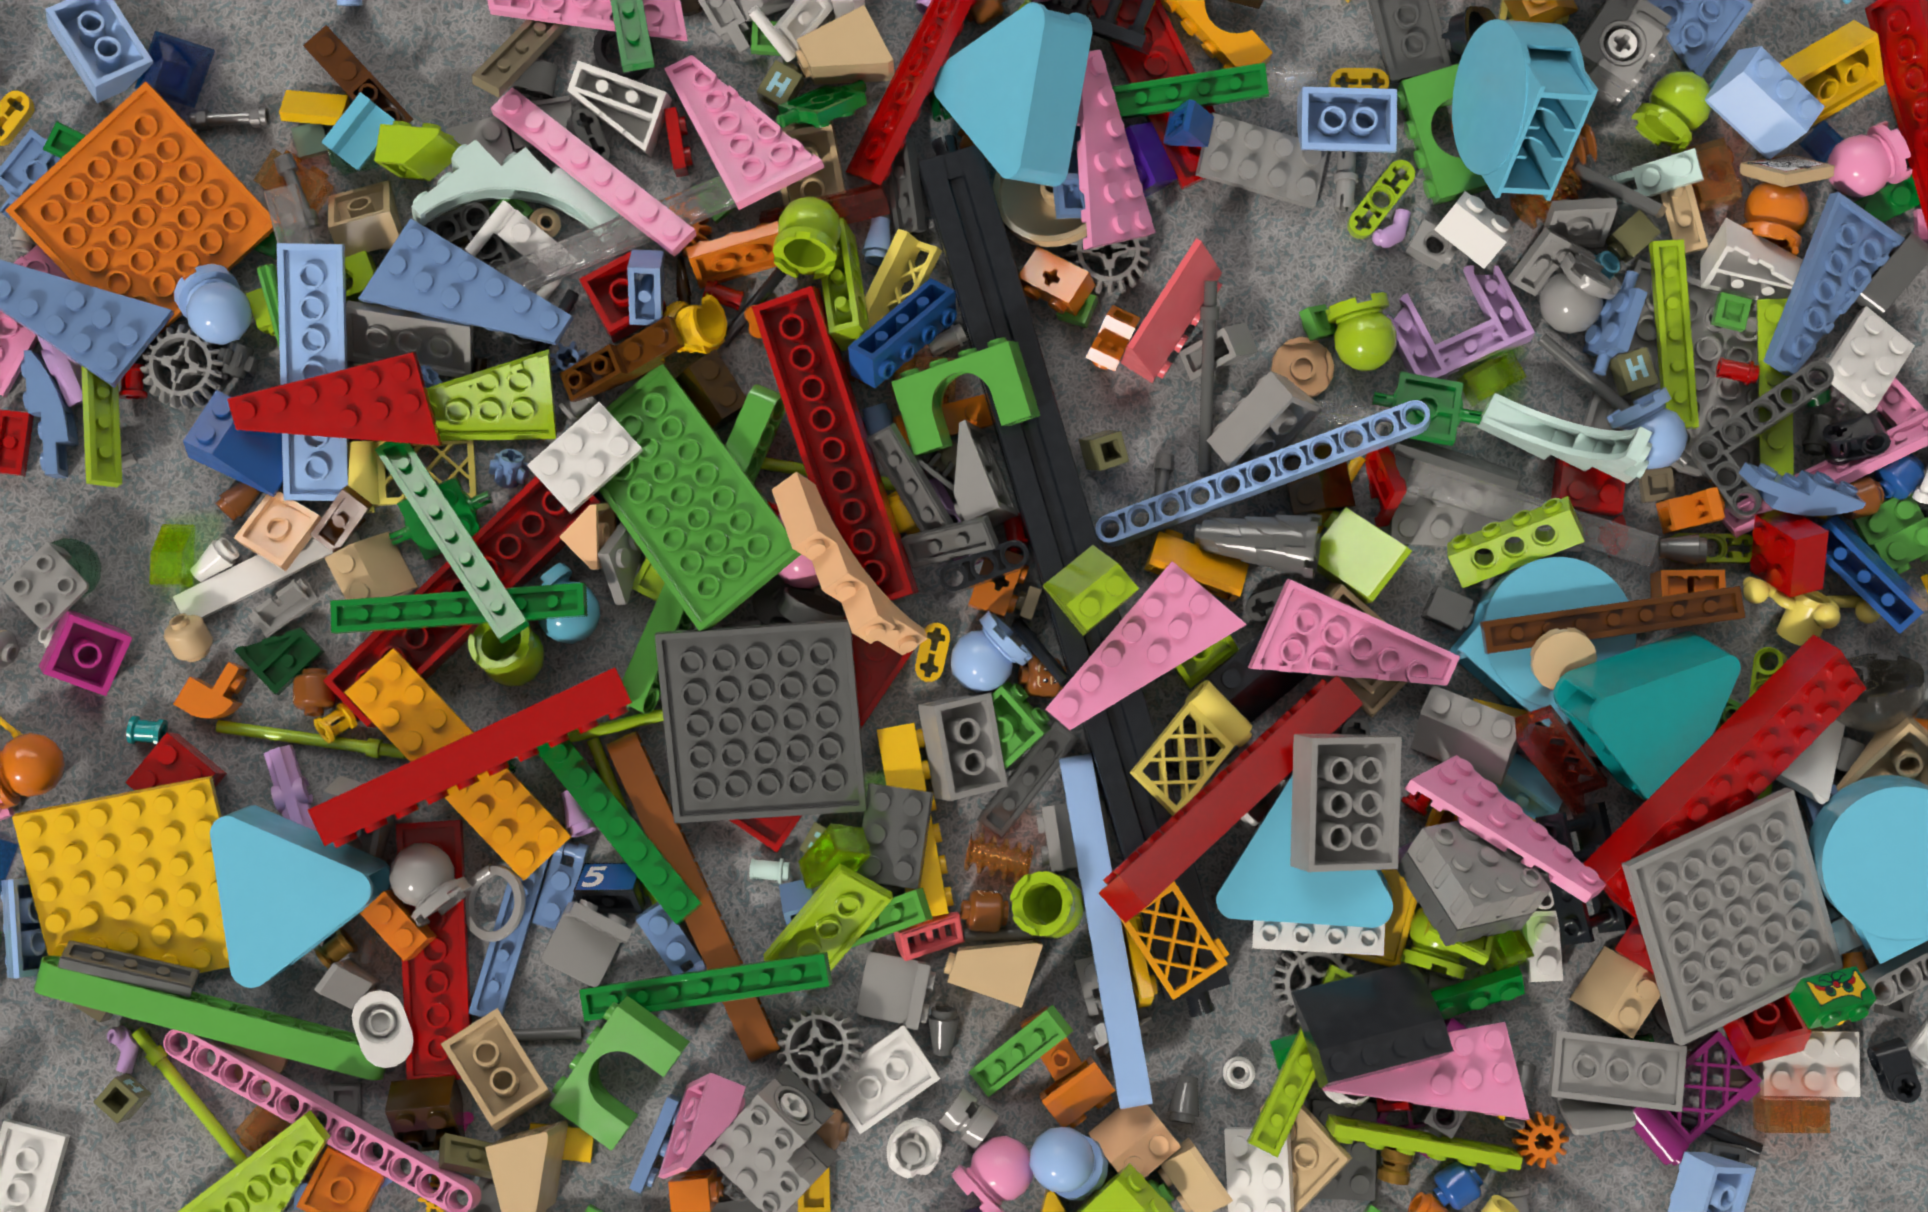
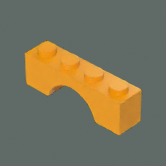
(1227, 47)

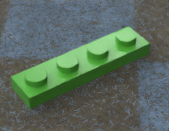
(1020, 1051)

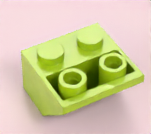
(414, 151)

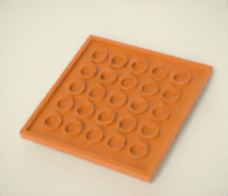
(141, 205)

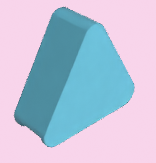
(1021, 92)
(1269, 889)
(284, 890)

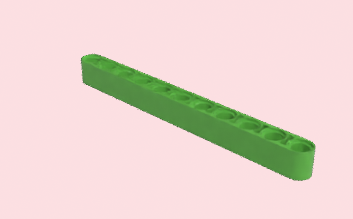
(749, 446)
(211, 1019)

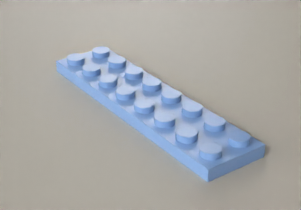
(309, 346)

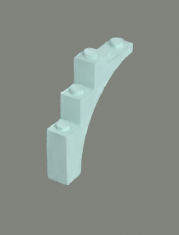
(521, 177)
(1610, 451)

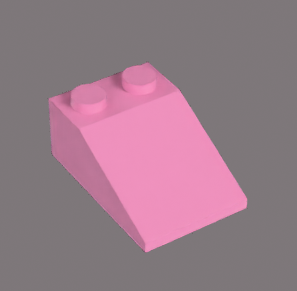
(703, 1116)

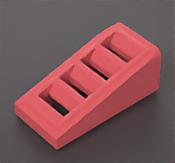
(920, 948)

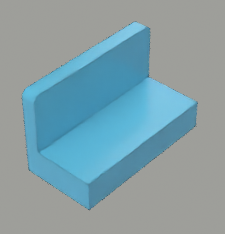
(357, 131)
(1529, 789)

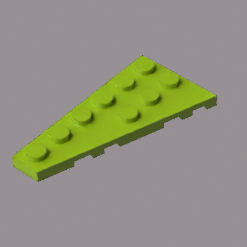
(498, 402)
(269, 1175)

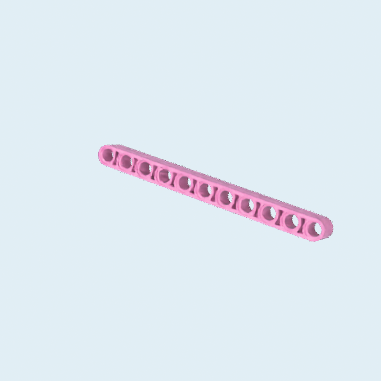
(337, 1120)

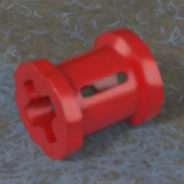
(132, 384)
(1417, 802)

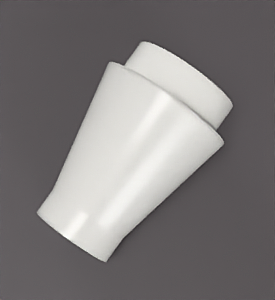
(216, 558)

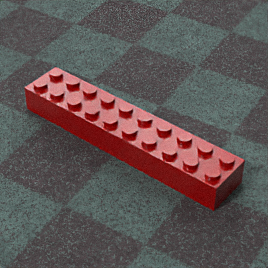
(833, 435)
(516, 547)
(469, 756)
(1736, 759)
(1224, 800)

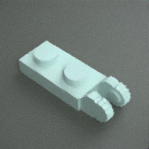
(1663, 174)

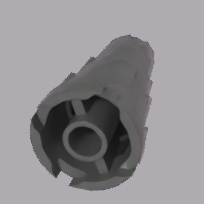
(1276, 542)

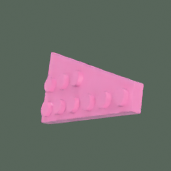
(741, 139)
(1106, 166)
(1157, 634)
(1333, 639)
(1472, 1078)

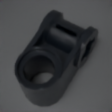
(1855, 438)
(1893, 1066)

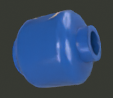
(1901, 477)
(1457, 1185)

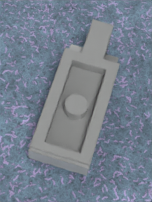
(727, 21)

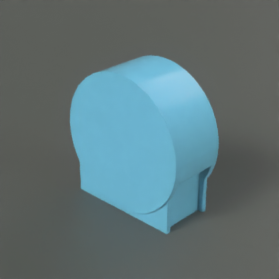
(1520, 104)
(1529, 590)
(1875, 860)

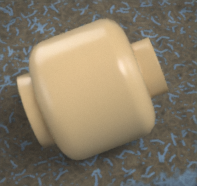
(188, 637)

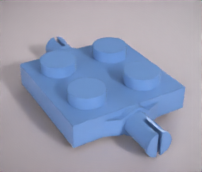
(24, 167)
(1616, 324)

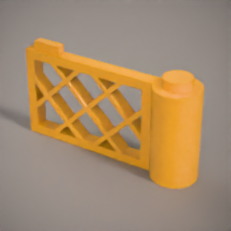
(1215, 945)

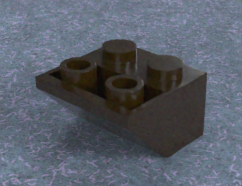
(425, 1110)

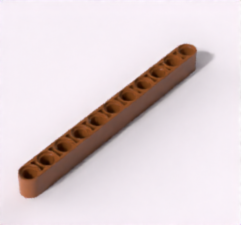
(705, 923)

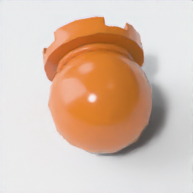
(1777, 214)
(29, 768)

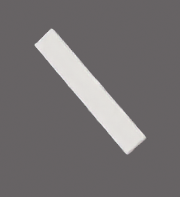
(246, 580)

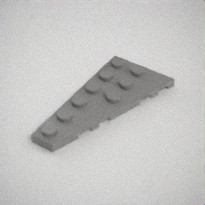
(1432, 523)

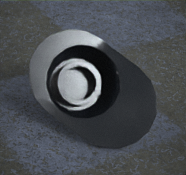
(1464, 25)

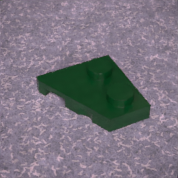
(281, 657)

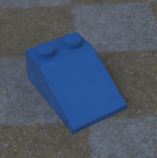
(240, 454)

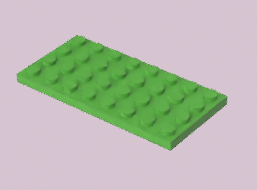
(692, 503)

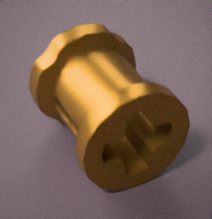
(336, 948)

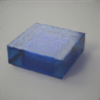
(1821, 141)

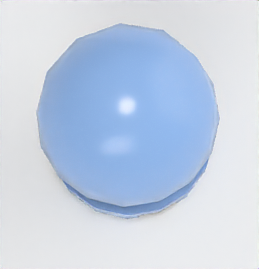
(214, 304)
(1667, 428)
(986, 657)
(1068, 1163)

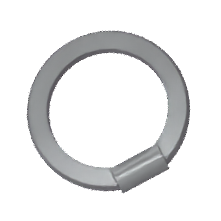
(519, 902)

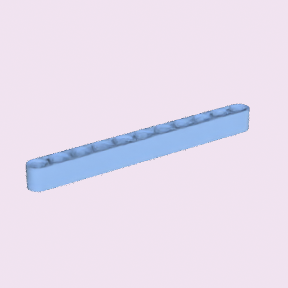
(1274, 462)
(1105, 933)

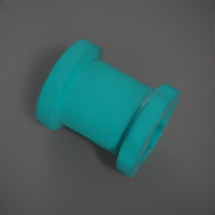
(145, 730)

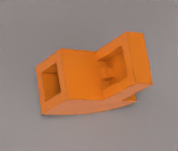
(1113, 338)
(1691, 510)
(213, 701)

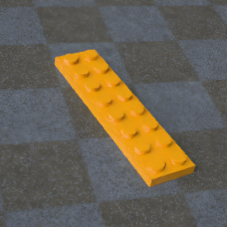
(422, 722)

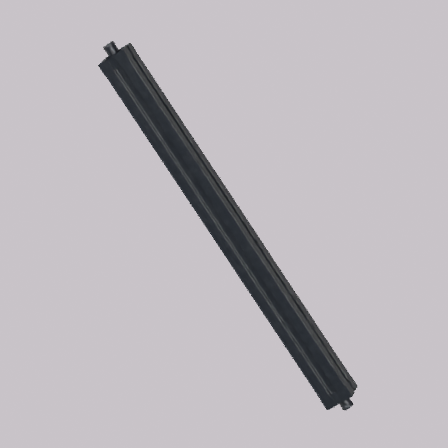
(1056, 523)

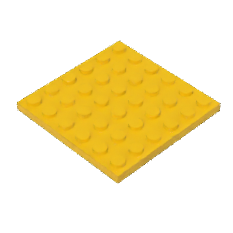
(129, 873)

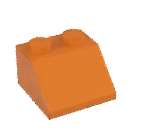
(1077, 1093)

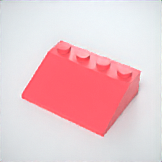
(1171, 315)

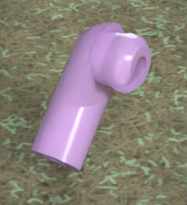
(1394, 233)
(129, 1048)

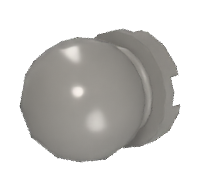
(1576, 296)
(425, 878)

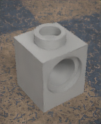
(1419, 251)

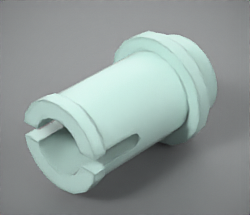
(770, 870)

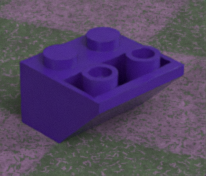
(1150, 158)

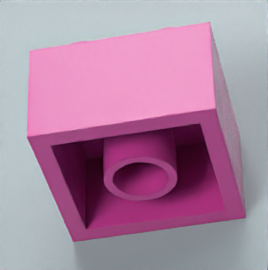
(85, 652)

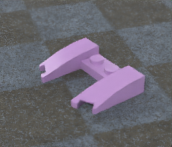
(1503, 331)

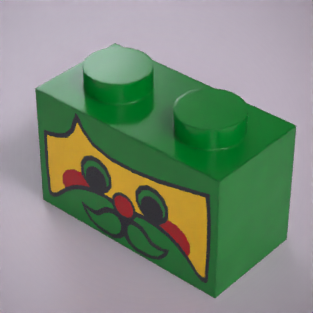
(1832, 998)

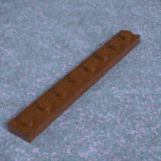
(1616, 618)

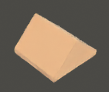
(590, 533)

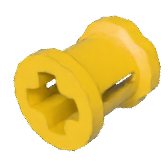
(324, 726)

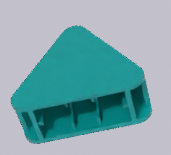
(1649, 706)

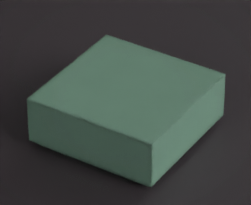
(309, 140)

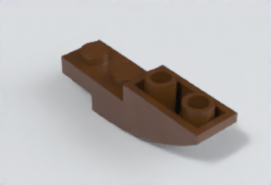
(351, 73)
(622, 362)

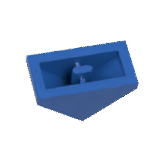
(1189, 126)

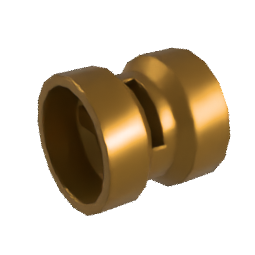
(1394, 1167)

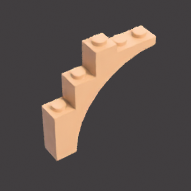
(840, 575)

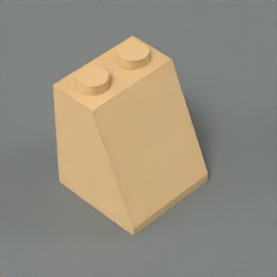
(845, 51)
(995, 969)
(528, 1167)

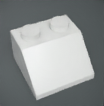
(1475, 229)

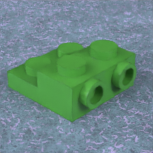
(1896, 532)
(1017, 722)

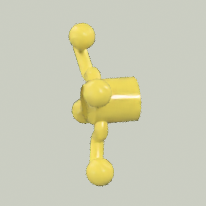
(1807, 612)

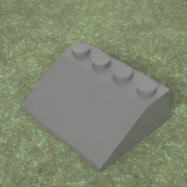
(1345, 802)

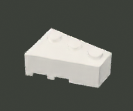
(622, 103)
(1747, 265)

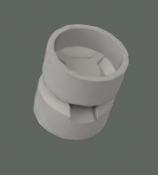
(968, 1118)

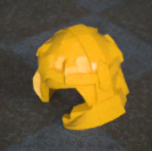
(700, 326)

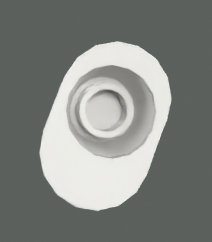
(382, 1029)

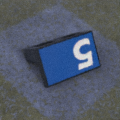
(610, 888)

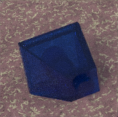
(177, 68)

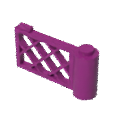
(1665, 1133)

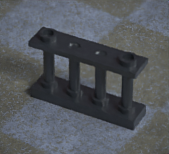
(1106, 26)
(1572, 913)

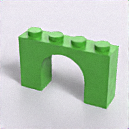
(1444, 174)
(922, 392)
(582, 1094)

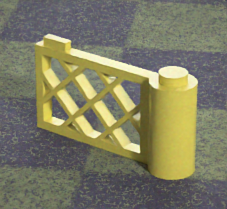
(368, 471)
(1220, 722)

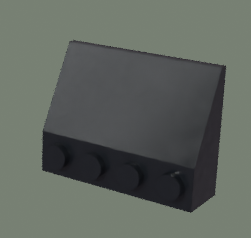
(1370, 1024)

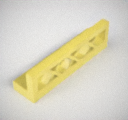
(897, 269)

